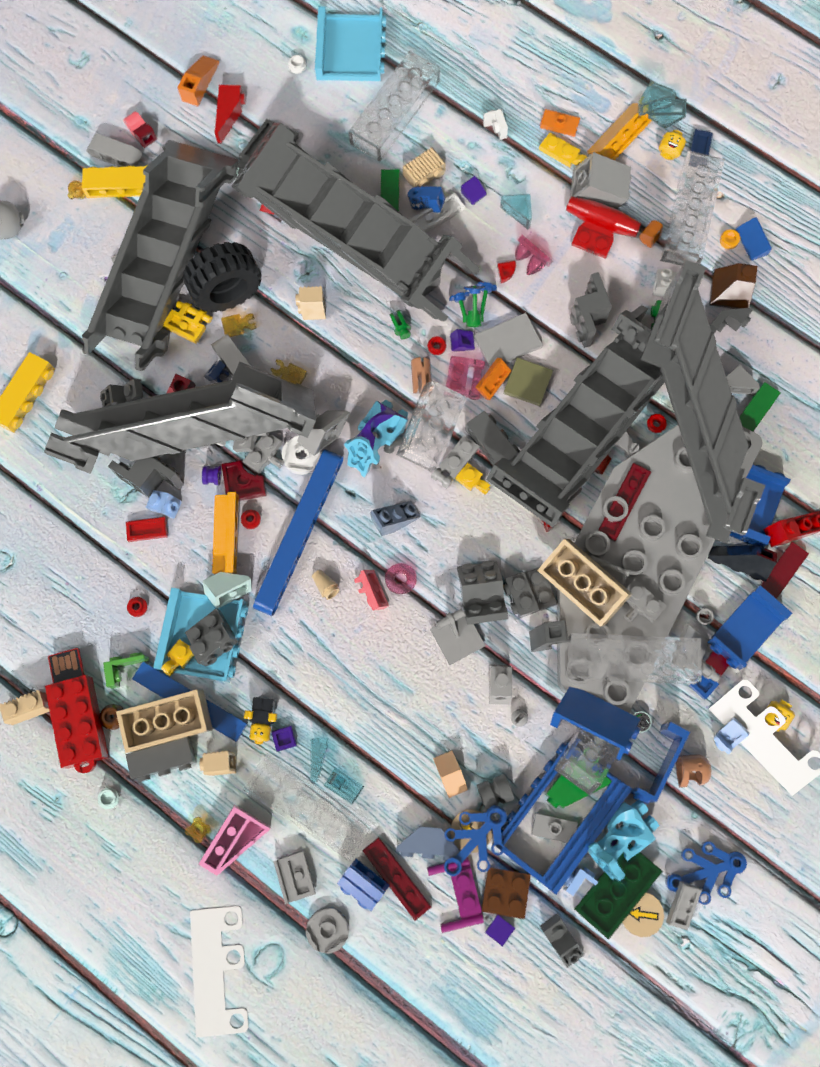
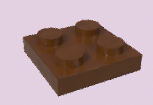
(506, 893)

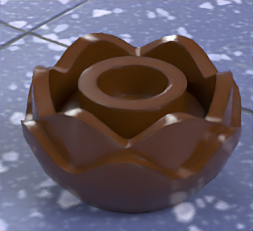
(105, 716)

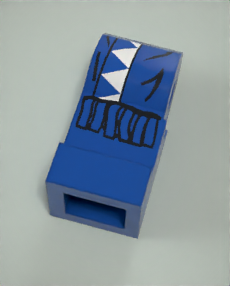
(427, 197)

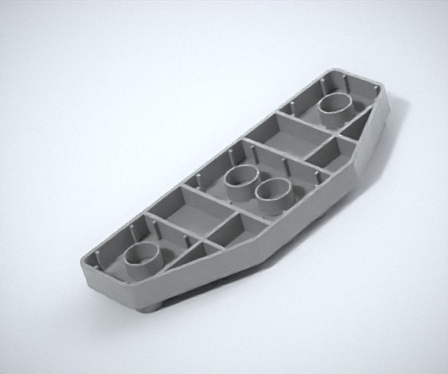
(659, 545)

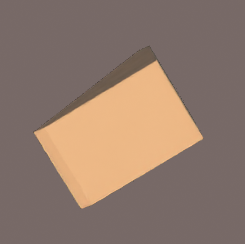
(450, 774)

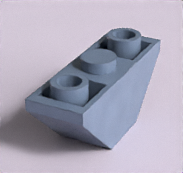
(394, 517)
(428, 842)

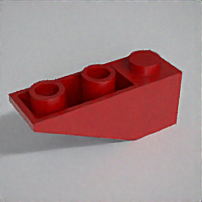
(793, 528)

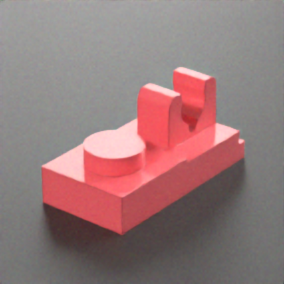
(373, 590)

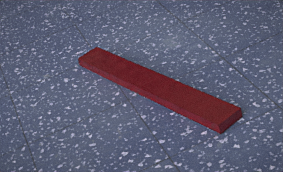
(778, 579)

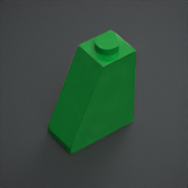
(564, 792)

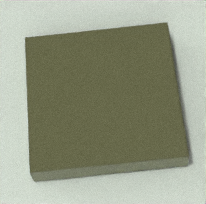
(528, 381)

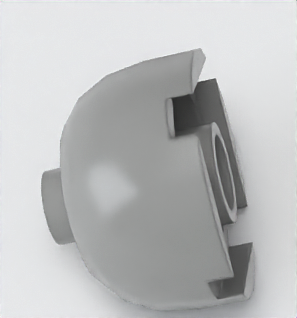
(9, 220)

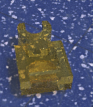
(235, 325)
(291, 373)

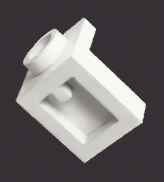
(497, 119)

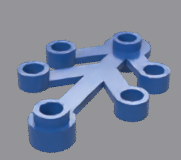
(478, 837)
(710, 871)

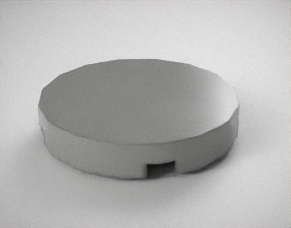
(327, 930)

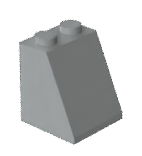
(601, 180)

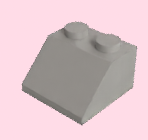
(325, 431)

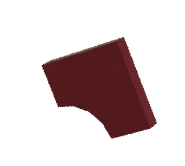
(243, 483)

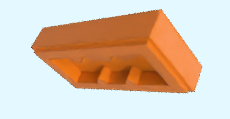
(559, 122)
(493, 378)

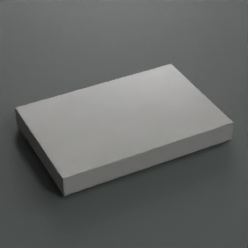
(508, 340)

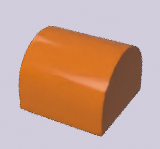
(651, 233)

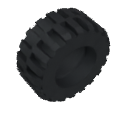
(222, 276)

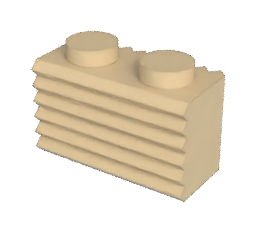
(424, 168)
(311, 303)
(24, 707)
(218, 763)

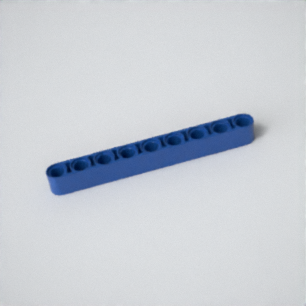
(298, 533)

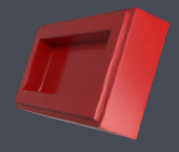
(146, 529)

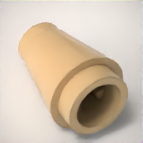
(325, 585)

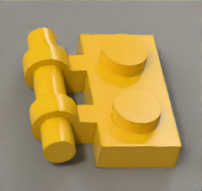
(184, 326)

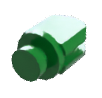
(402, 330)

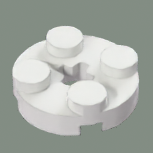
(297, 465)

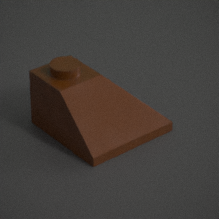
(733, 286)

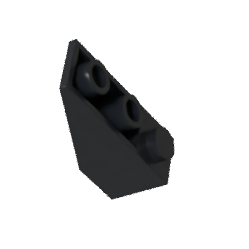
(748, 559)

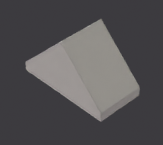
(742, 382)

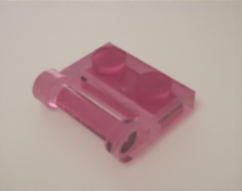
(458, 376)

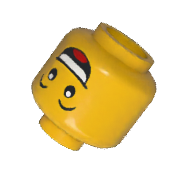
(672, 145)
(784, 708)

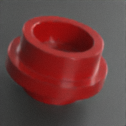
(436, 340)
(656, 418)
(250, 525)
(141, 611)

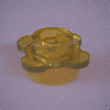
(73, 187)
(204, 829)

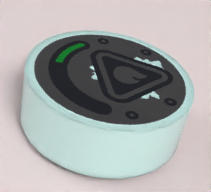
(645, 721)

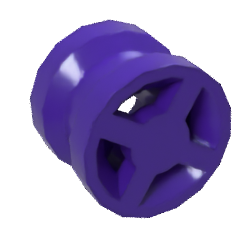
(211, 475)

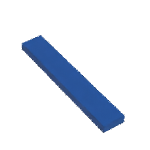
(167, 687)

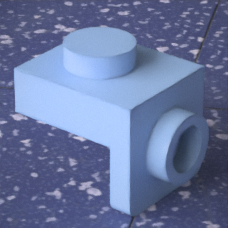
(163, 503)
(730, 735)
(576, 879)

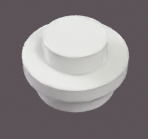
(297, 64)

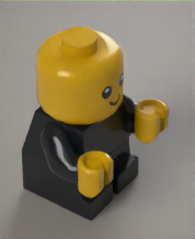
(262, 717)

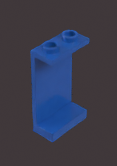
(766, 507)
(748, 627)
(597, 718)
(679, 738)

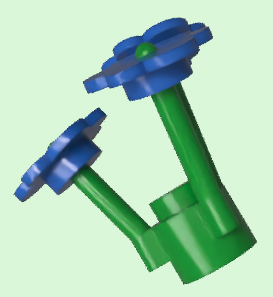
(473, 318)

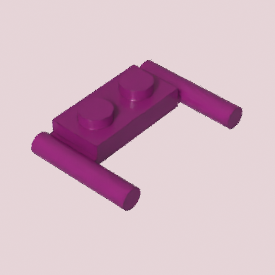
(465, 895)

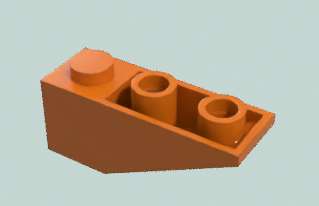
(196, 80)

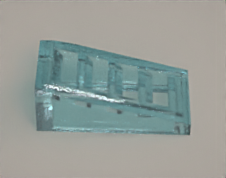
(318, 753)

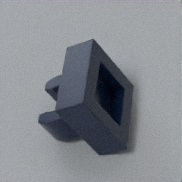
(215, 371)

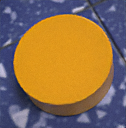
(729, 239)

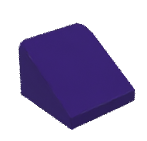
(473, 190)
(462, 340)

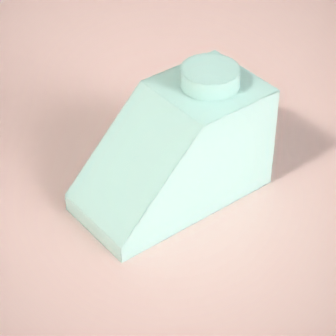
(226, 587)

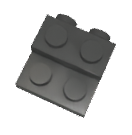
(529, 593)
(211, 638)

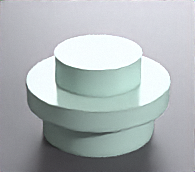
(108, 798)

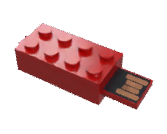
(75, 713)

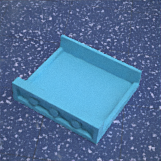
(349, 46)
(185, 611)

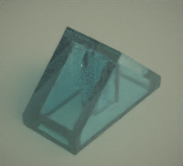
(656, 98)
(669, 115)
(518, 207)
(343, 785)

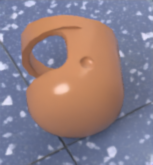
(687, 764)

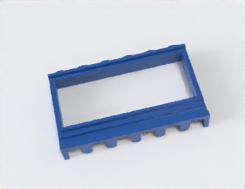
(582, 838)

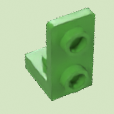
(113, 675)

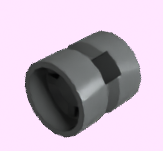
(495, 792)

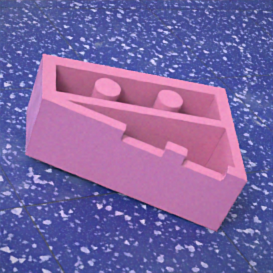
(233, 838)

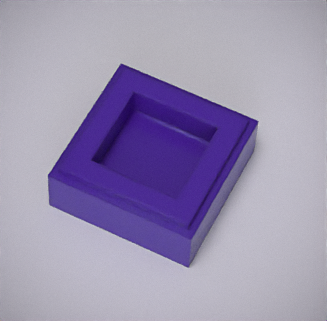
(284, 738)
(499, 930)

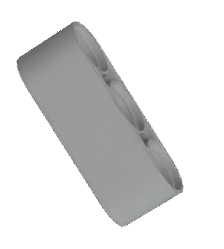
(113, 151)
(228, 353)

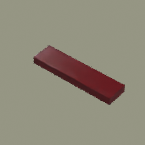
(629, 492)
(397, 878)

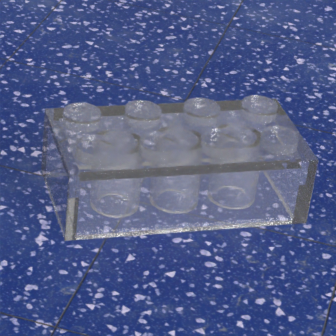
(431, 426)
(587, 760)

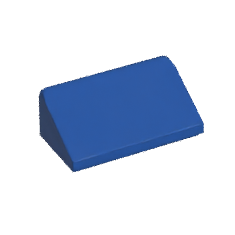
(754, 239)

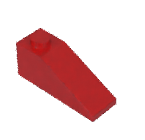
(229, 109)

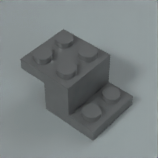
(590, 310)
(147, 474)
(482, 592)

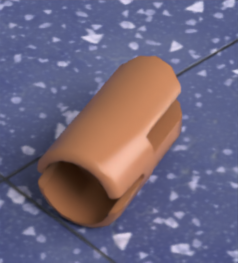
(420, 373)

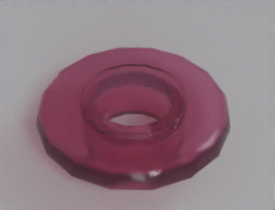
(400, 568)

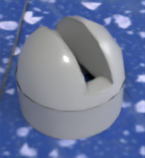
(704, 621)
(523, 721)

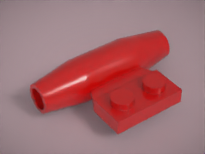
(599, 225)

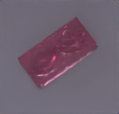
(537, 261)

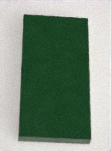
(613, 900)

